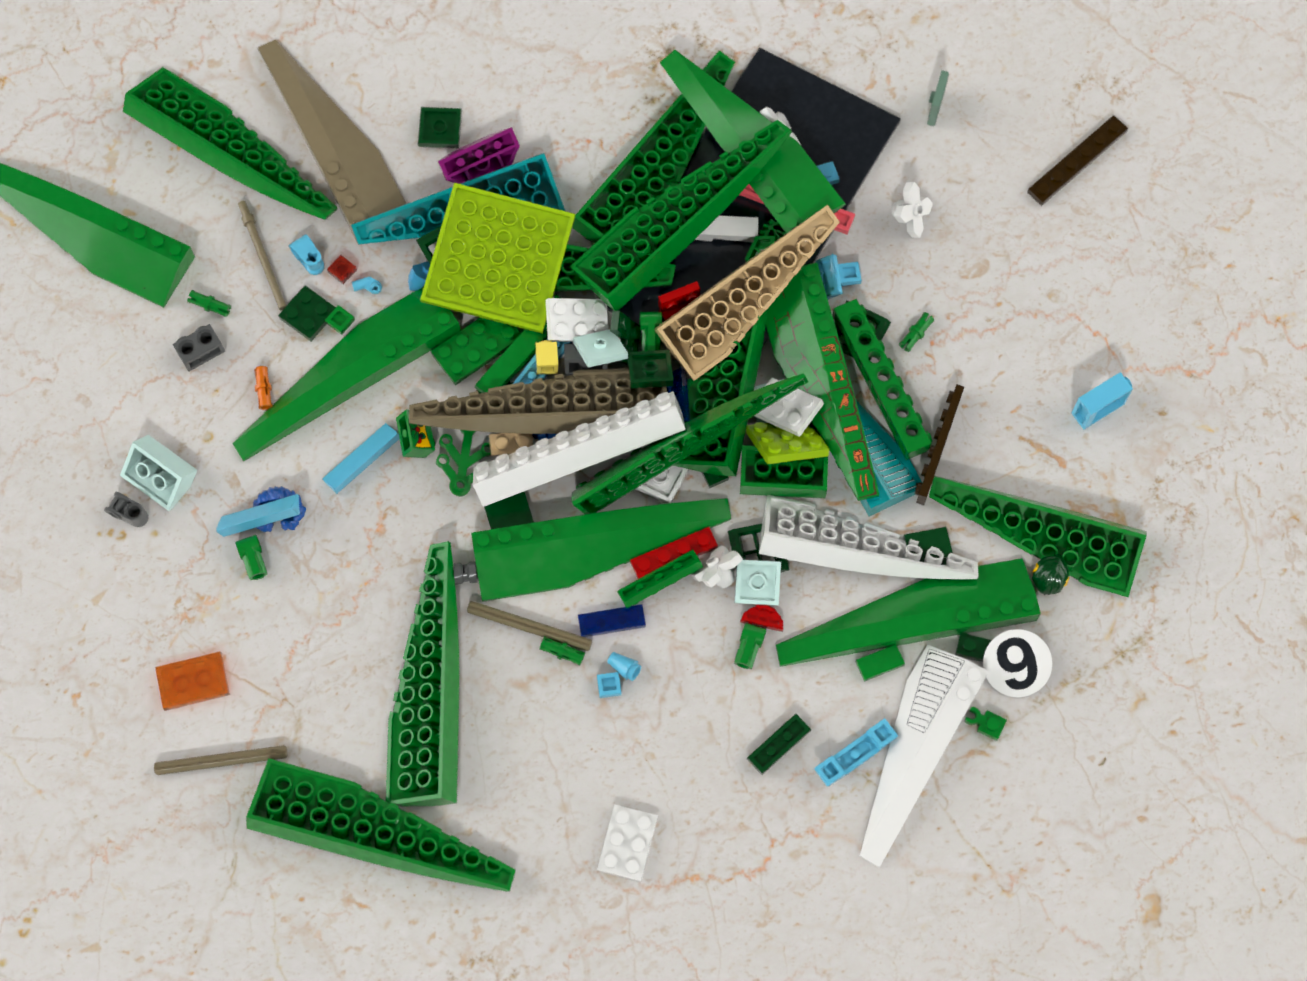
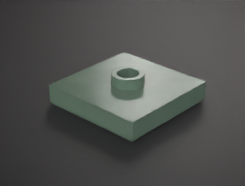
(936, 98)

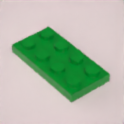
(474, 348)

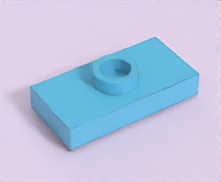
(830, 275)

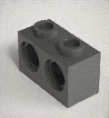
(201, 352)

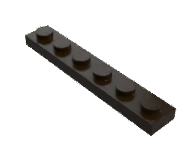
(1077, 160)
(936, 451)

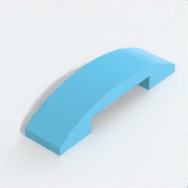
(856, 753)

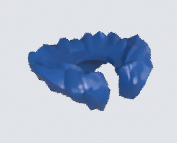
(275, 494)

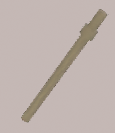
(249, 222)

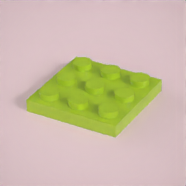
(782, 446)

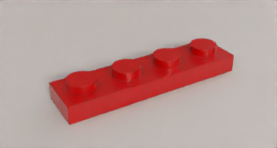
(700, 542)

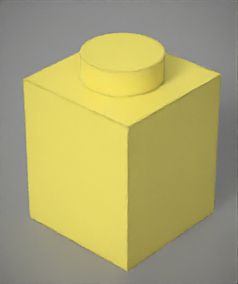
(546, 357)

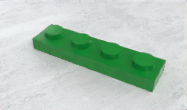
(660, 579)

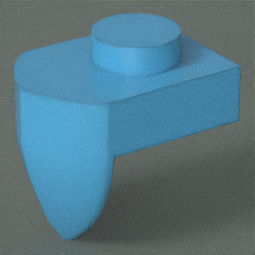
(418, 276)

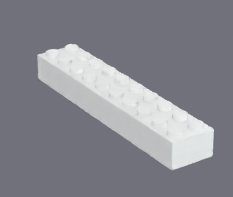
(578, 448)

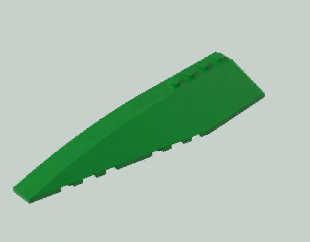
(651, 165)
(99, 237)

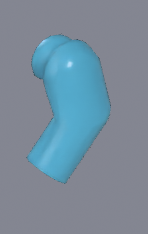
(367, 283)

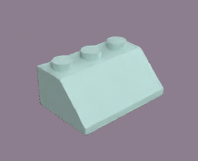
(157, 472)

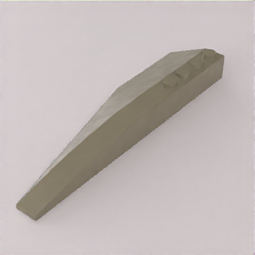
(342, 152)

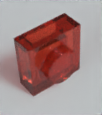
(341, 269)

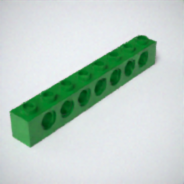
(909, 445)

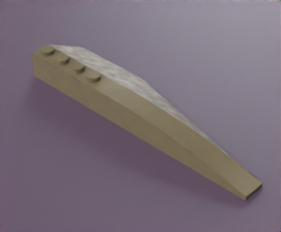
(538, 406)

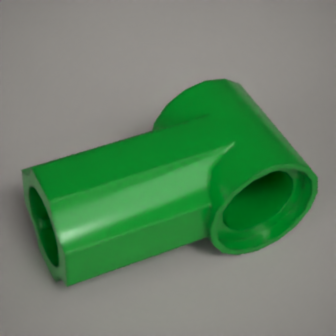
(648, 323)
(250, 553)
(751, 640)

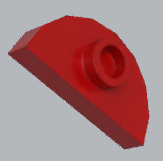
(764, 617)

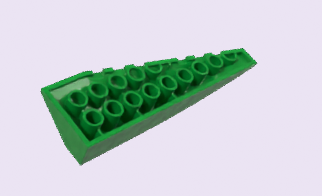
(1093, 548)

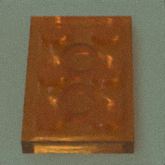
(192, 681)

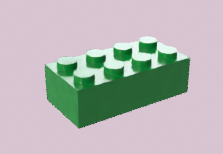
(787, 479)

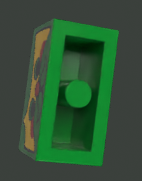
(415, 439)

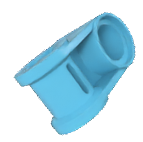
(307, 254)

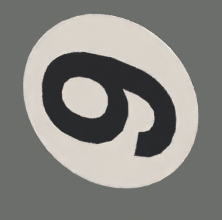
(1017, 663)

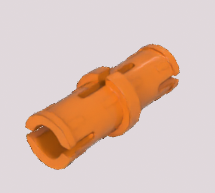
(263, 387)

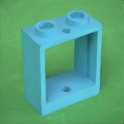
(1102, 400)

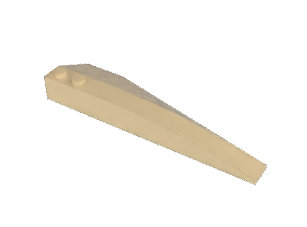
(709, 325)

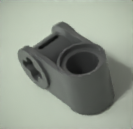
(124, 508)

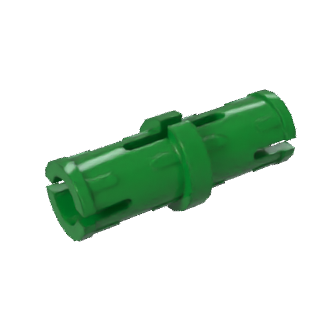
(209, 303)
(916, 332)
(562, 651)

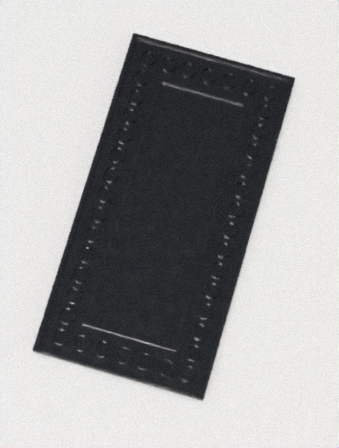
(829, 128)

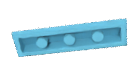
(361, 458)
(258, 515)

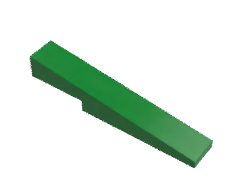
(512, 360)

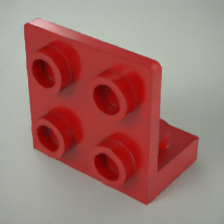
(676, 300)

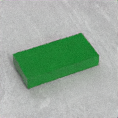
(880, 662)

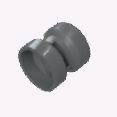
(465, 573)

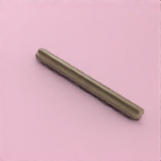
(529, 625)
(220, 760)

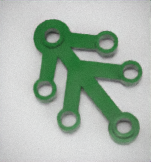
(462, 460)

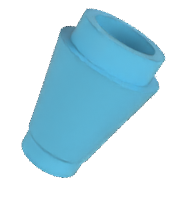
(625, 666)

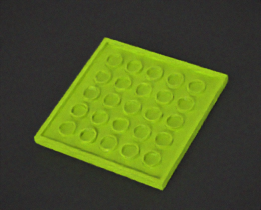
(497, 257)

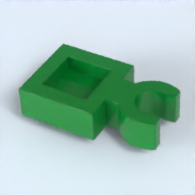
(989, 724)

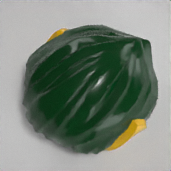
(1050, 575)

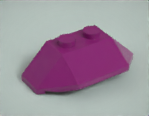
(480, 157)

